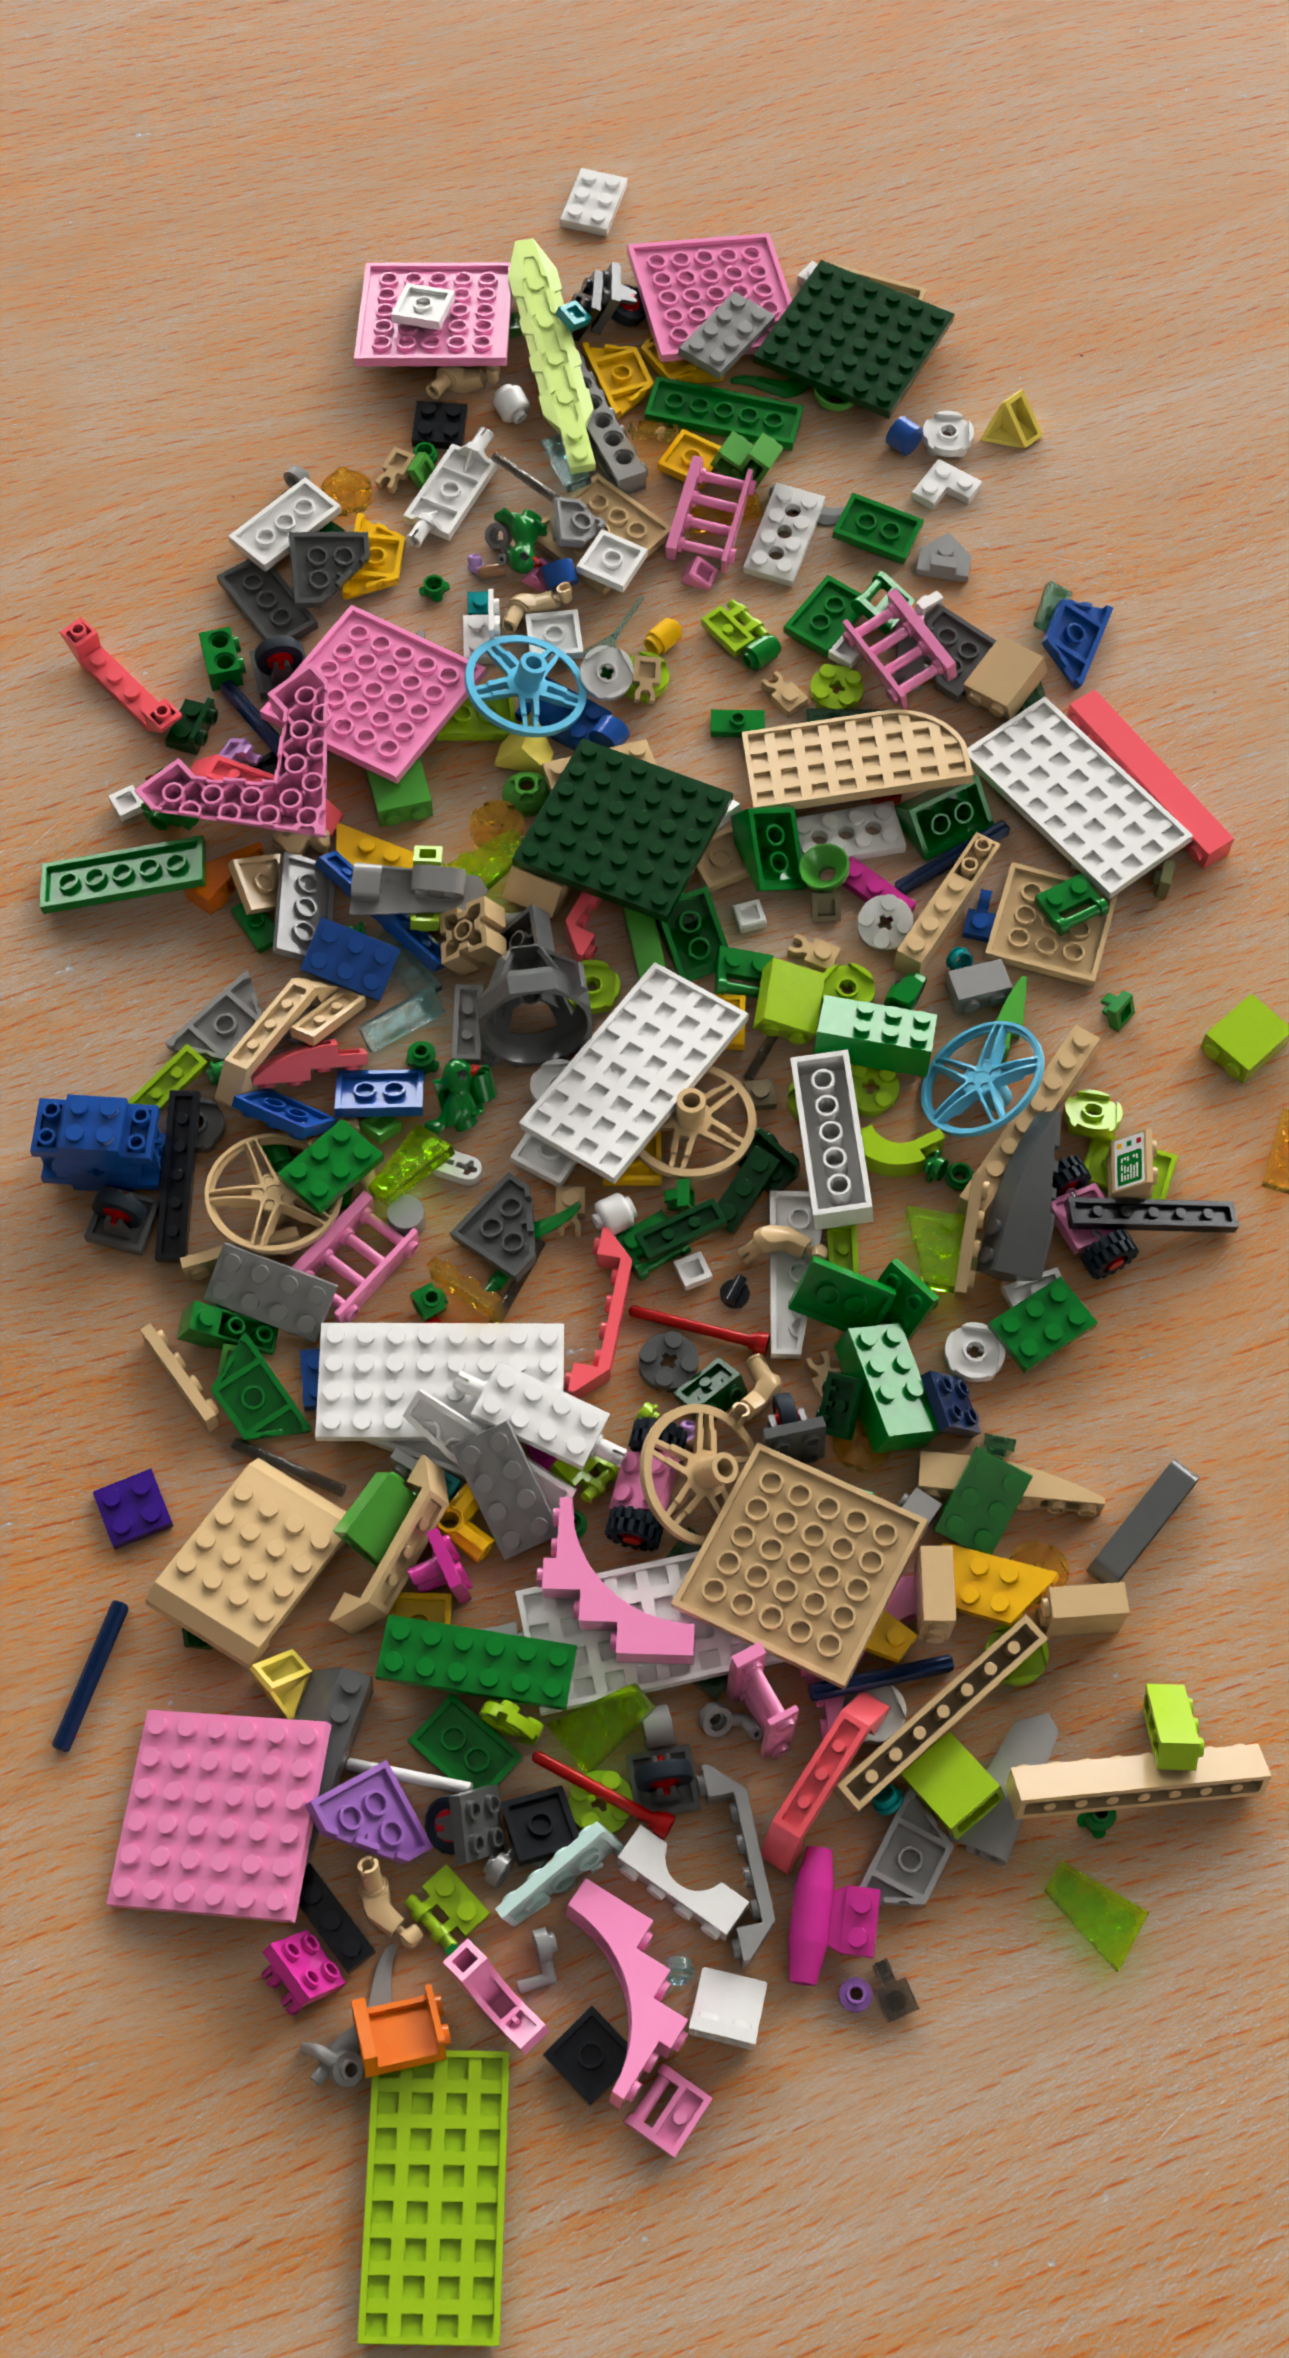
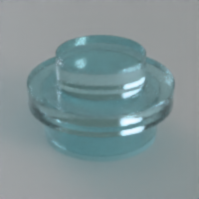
(680, 1970)

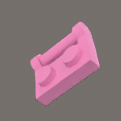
(678, 2116)

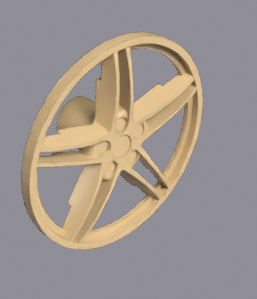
(695, 1118)
(269, 1195)
(704, 1469)

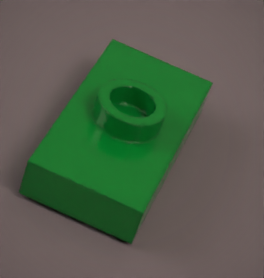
(734, 722)
(256, 926)

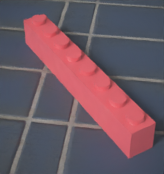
(1132, 754)

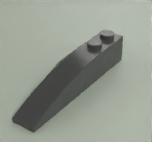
(1021, 1214)
(341, 1700)

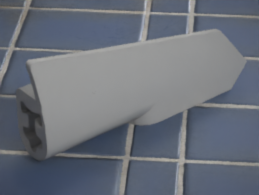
(411, 890)
(1026, 1743)

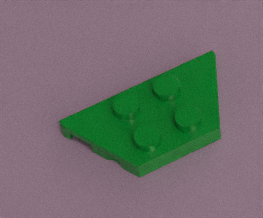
(255, 1396)

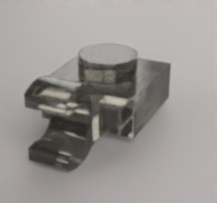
(894, 1996)

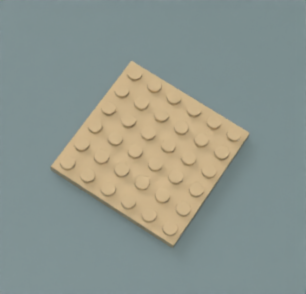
(800, 1565)

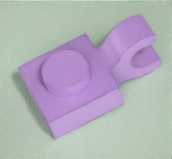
(240, 751)

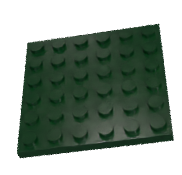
(854, 339)
(623, 830)

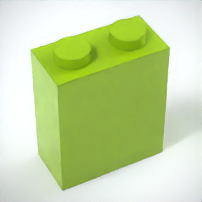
(789, 1001)
(1246, 1038)
(953, 1785)

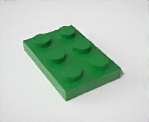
(878, 528)
(821, 616)
(330, 1166)
(840, 1296)
(1042, 1324)
(982, 1502)
(464, 1745)

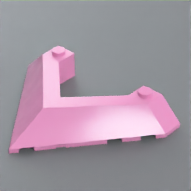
(289, 802)

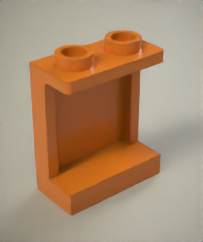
(400, 2033)

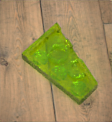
(491, 860)
(410, 1164)
(937, 1244)
(601, 1727)
(1097, 1912)

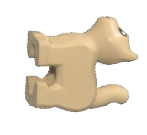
(299, 843)

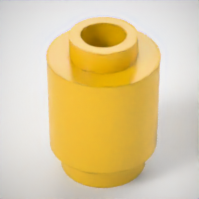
(663, 636)

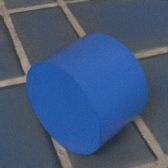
(904, 435)
(559, 572)
(609, 732)

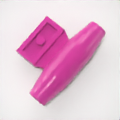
(828, 1917)

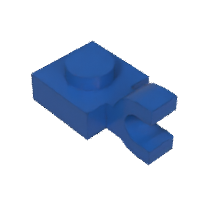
(979, 921)

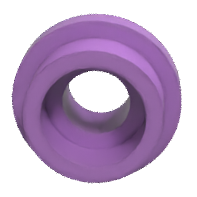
(855, 2005)

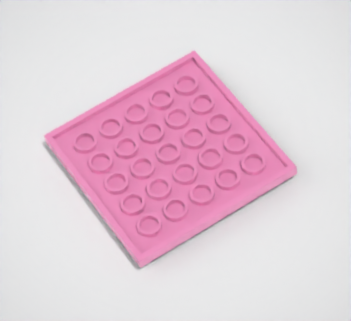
(692, 277)
(471, 334)
(384, 691)
(219, 1815)

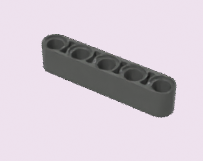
(1143, 1523)

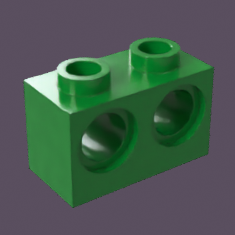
(221, 657)

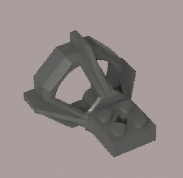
(528, 975)

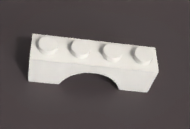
(714, 1908)

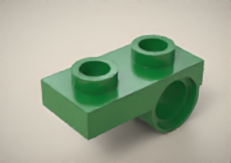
(481, 1087)

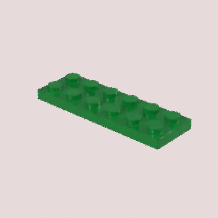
(722, 410)
(123, 874)
(476, 1662)

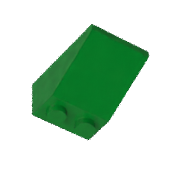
(769, 847)
(693, 935)

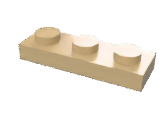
(328, 1016)

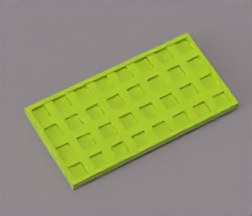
(436, 2203)

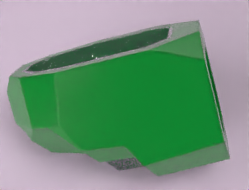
(906, 991)

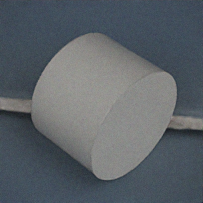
(406, 1214)
(658, 1728)

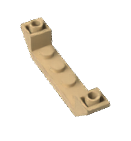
(267, 1033)
(403, 1553)

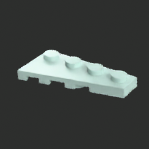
(560, 1873)

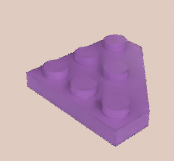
(371, 1816)

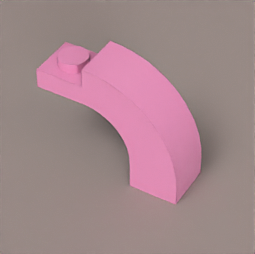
(494, 1997)

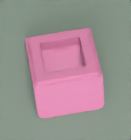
(699, 574)
(535, 578)

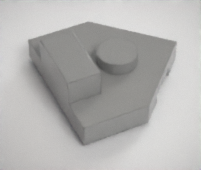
(573, 523)
(944, 560)

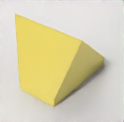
(1013, 423)
(524, 752)
(283, 1680)

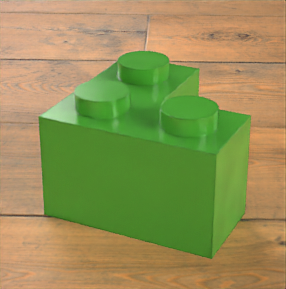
(739, 455)

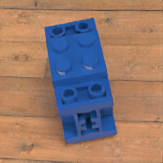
(99, 1143)

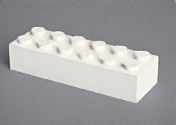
(832, 1140)

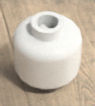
(511, 403)
(614, 1213)

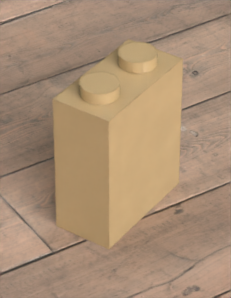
(1005, 678)
(935, 1593)
(1083, 1609)

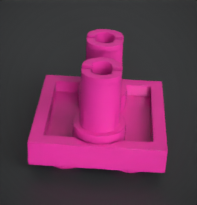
(442, 1569)
(303, 1970)

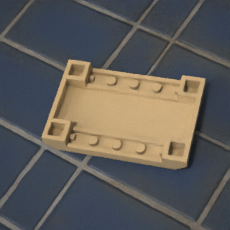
(249, 1562)

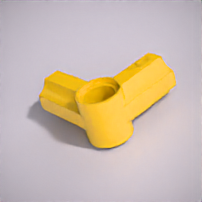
(466, 1535)

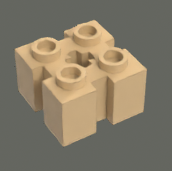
(472, 935)

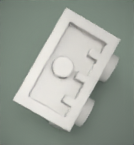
(481, 628)
(727, 2008)

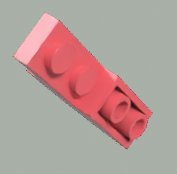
(296, 1063)

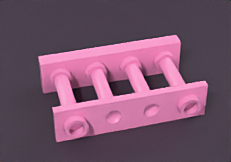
(691, 497)
(911, 627)
(343, 1233)
(749, 1685)

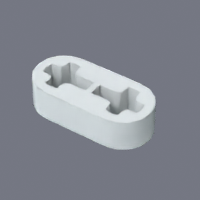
(455, 1167)

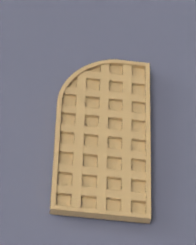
(853, 759)

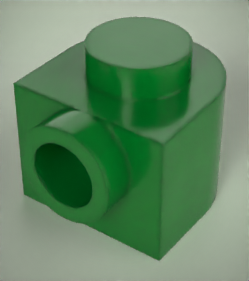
(429, 1301)

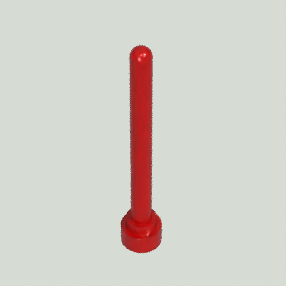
(756, 1342)
(658, 1822)

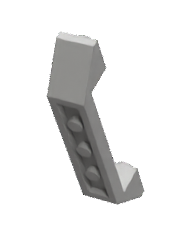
(721, 1788)

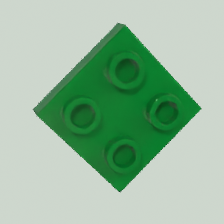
(912, 1300)

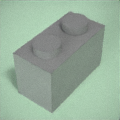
(978, 986)

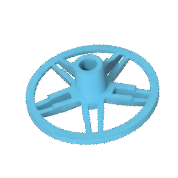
(527, 682)
(984, 1081)

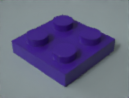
(132, 1509)

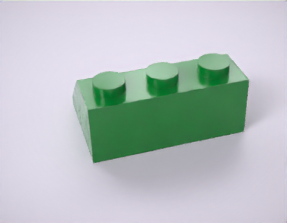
(944, 817)

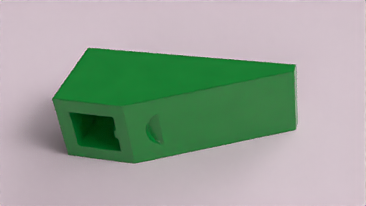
(213, 1326)

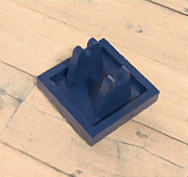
(951, 1404)

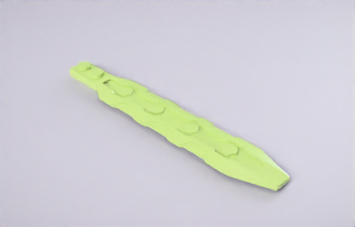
(552, 352)

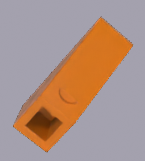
(219, 880)

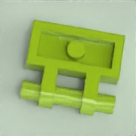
(726, 629)
(593, 1486)
(454, 1900)

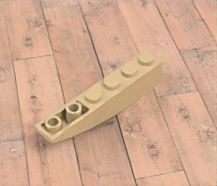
(945, 906)
(941, 1471)

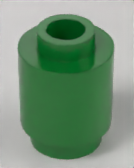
(761, 652)

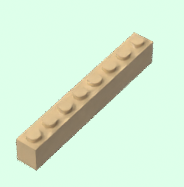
(1055, 1086)
(939, 1714)
(1134, 1782)

